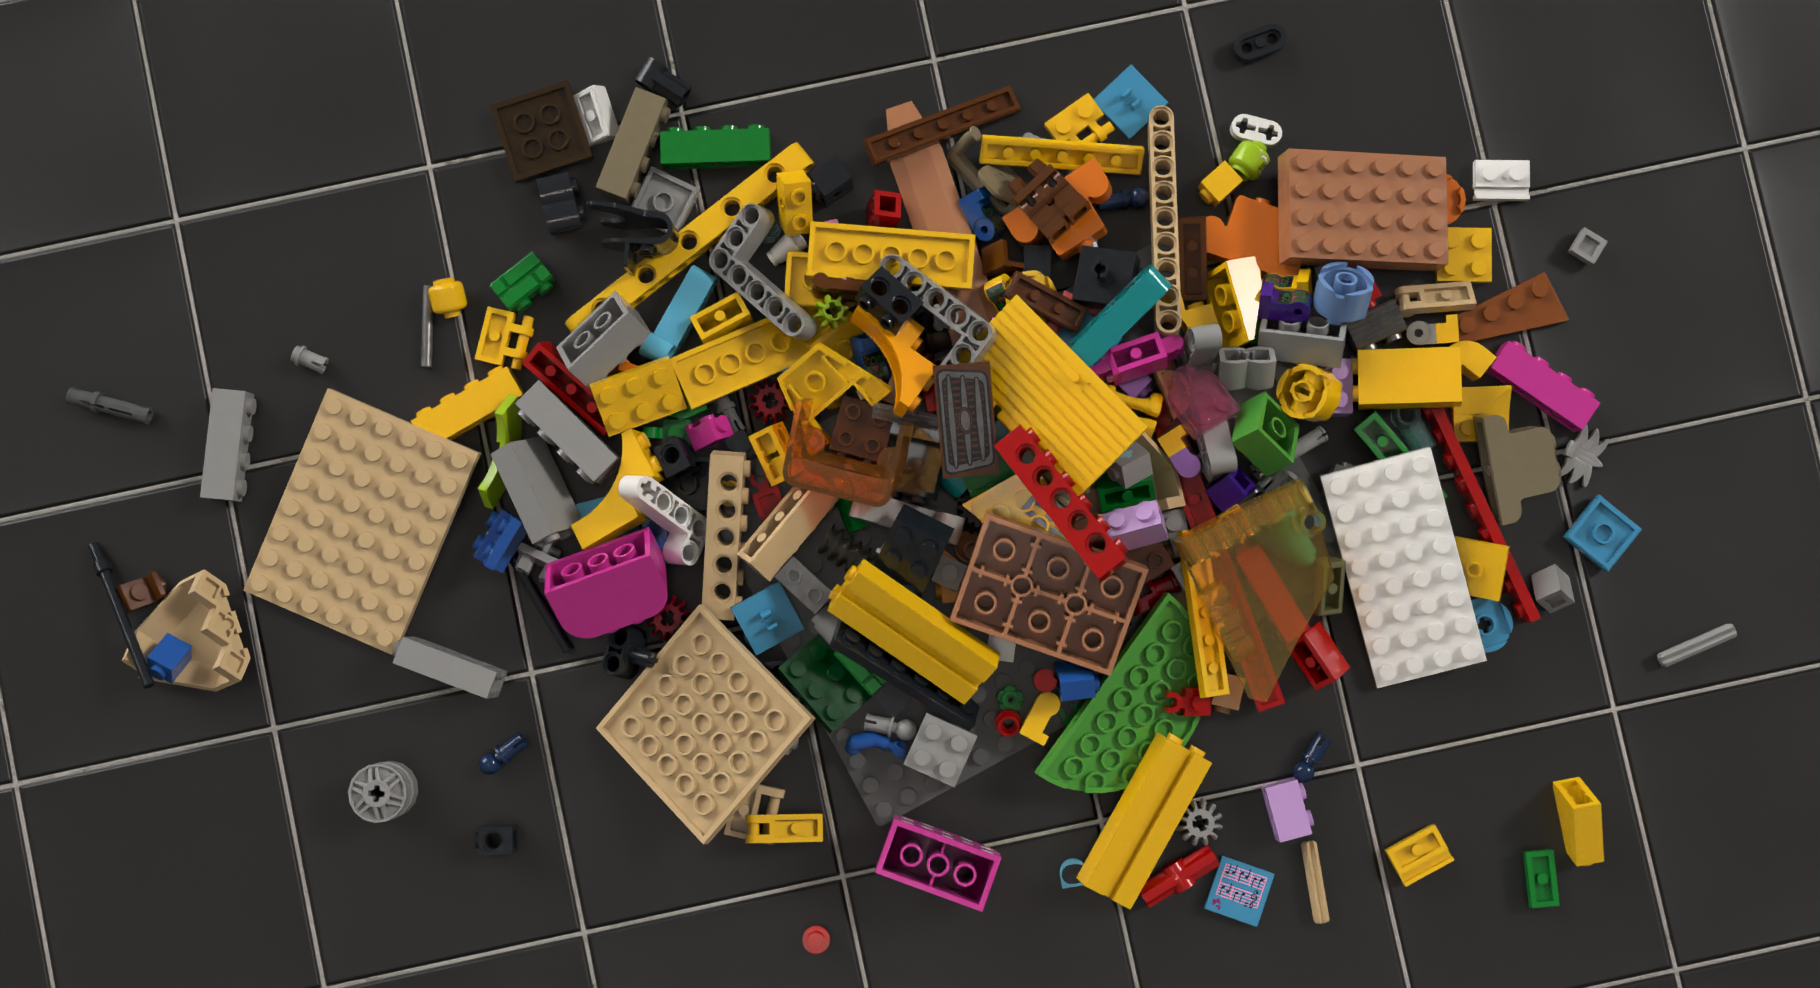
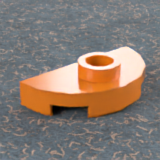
(1455, 199)

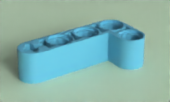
(675, 323)

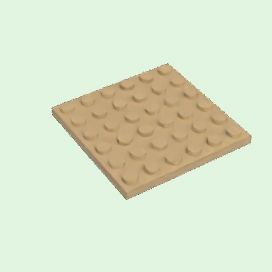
(705, 724)

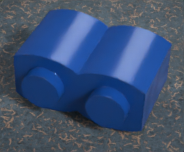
(1075, 681)

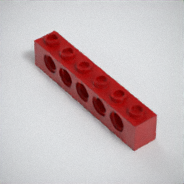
(1012, 450)

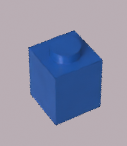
(169, 658)

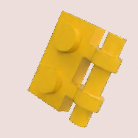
(1077, 118)
(496, 337)

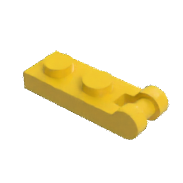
(785, 828)

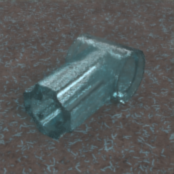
(1415, 431)

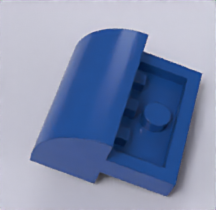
(500, 540)

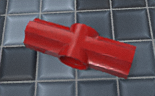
(1179, 875)

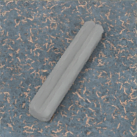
(1696, 645)

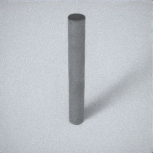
(427, 330)

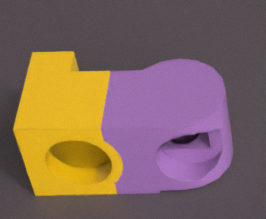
(1179, 452)

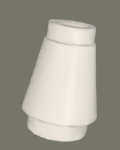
(778, 252)

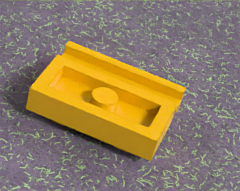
(1419, 855)

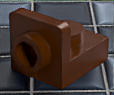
(142, 592)

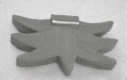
(1582, 456)

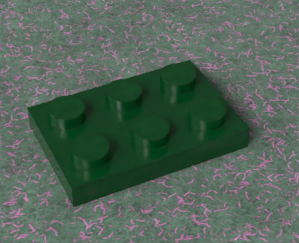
(823, 684)

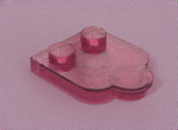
(1200, 400)

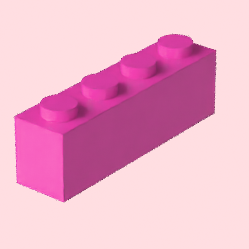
(1542, 386)

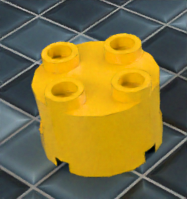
(1309, 392)

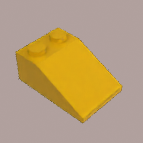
(1235, 296)

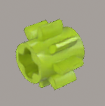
(828, 319)

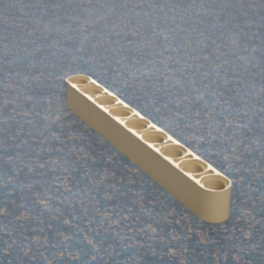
(1167, 211)

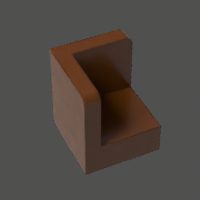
(997, 260)

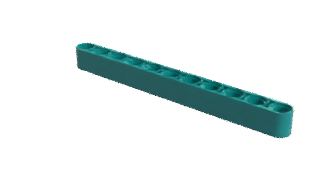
(1100, 335)

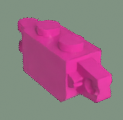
(1138, 358)

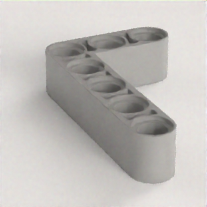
(755, 282)
(946, 311)
(1215, 446)

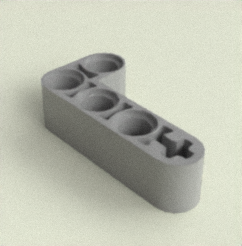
(887, 514)

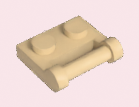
(736, 824)

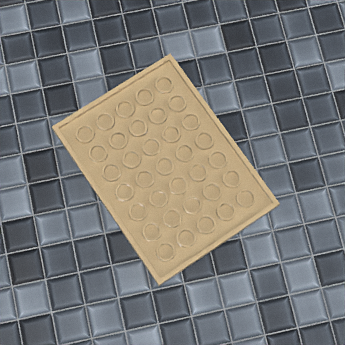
(361, 521)

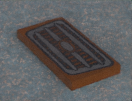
(965, 419)

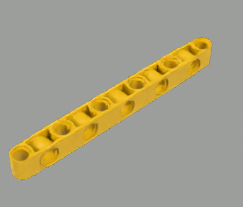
(706, 229)

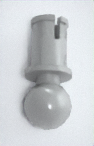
(904, 729)

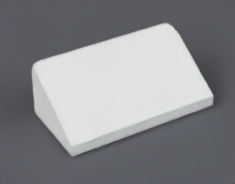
(596, 114)

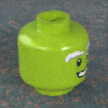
(1249, 159)

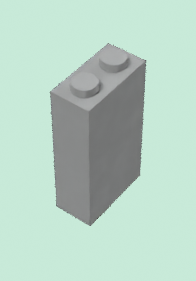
(537, 489)
(449, 666)

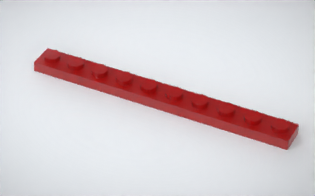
(1479, 509)

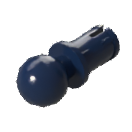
(1137, 197)
(491, 763)
(1304, 770)

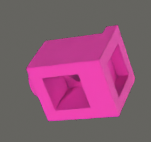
(709, 431)

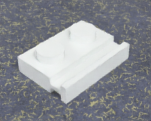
(1501, 180)

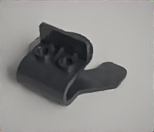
(634, 219)

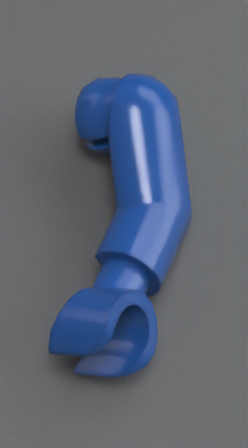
(874, 739)

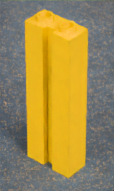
(913, 631)
(1144, 819)

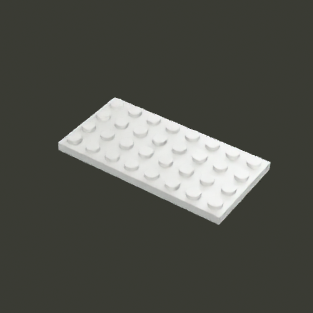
(1403, 567)

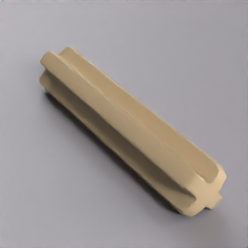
(1315, 882)

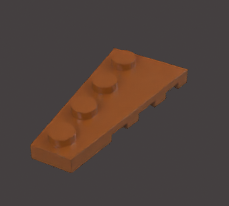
(1515, 310)

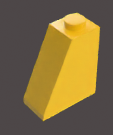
(1580, 821)

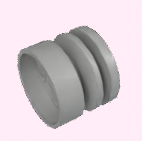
(392, 778)

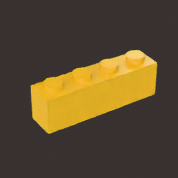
(470, 407)

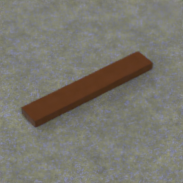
(941, 126)

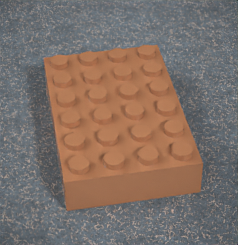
(1362, 210)
(1045, 596)

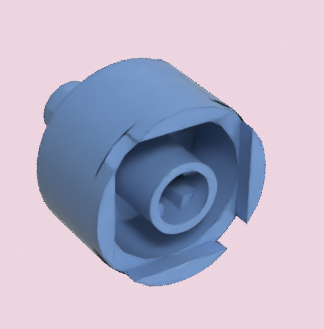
(1342, 293)

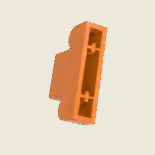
(1095, 188)
(1249, 232)

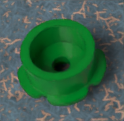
(1010, 691)

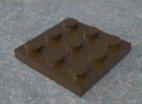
(541, 131)

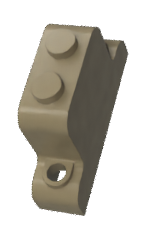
(1514, 464)

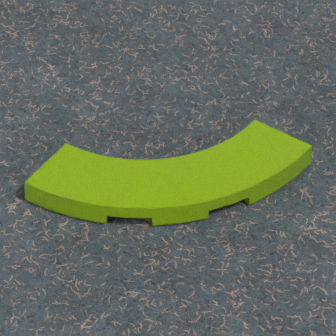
(508, 430)

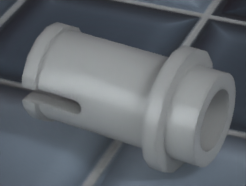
(304, 357)

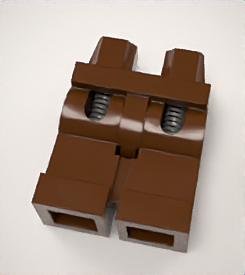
(1049, 203)

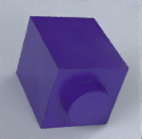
(1230, 489)

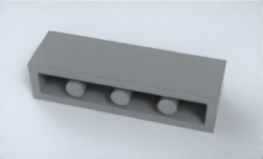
(228, 445)

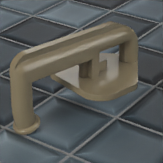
(993, 177)

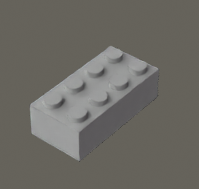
(564, 428)

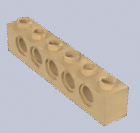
(723, 464)

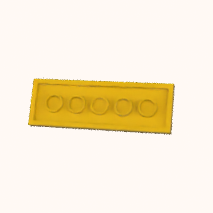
(858, 250)
(738, 360)

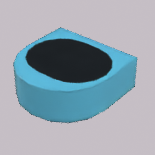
(1068, 872)

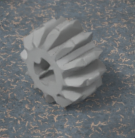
(1205, 813)

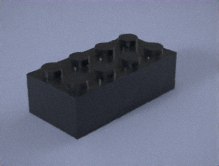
(913, 549)

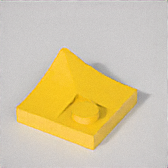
(1478, 401)

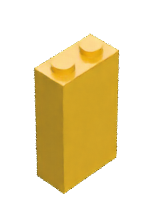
(1408, 378)

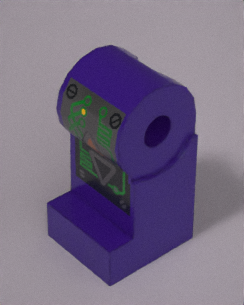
(1284, 305)

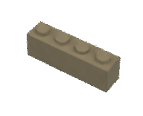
(633, 146)

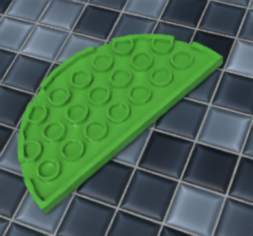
(1116, 728)

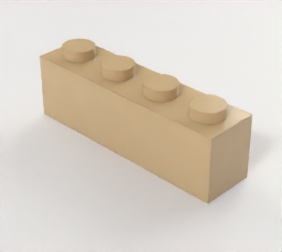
(785, 530)

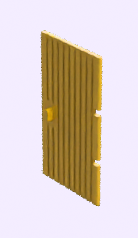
(1057, 395)

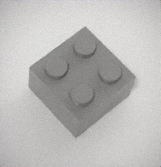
(940, 749)

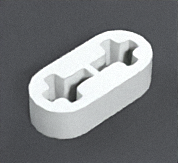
(1257, 124)

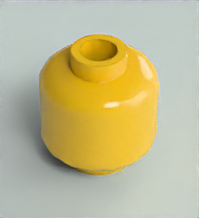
(447, 297)

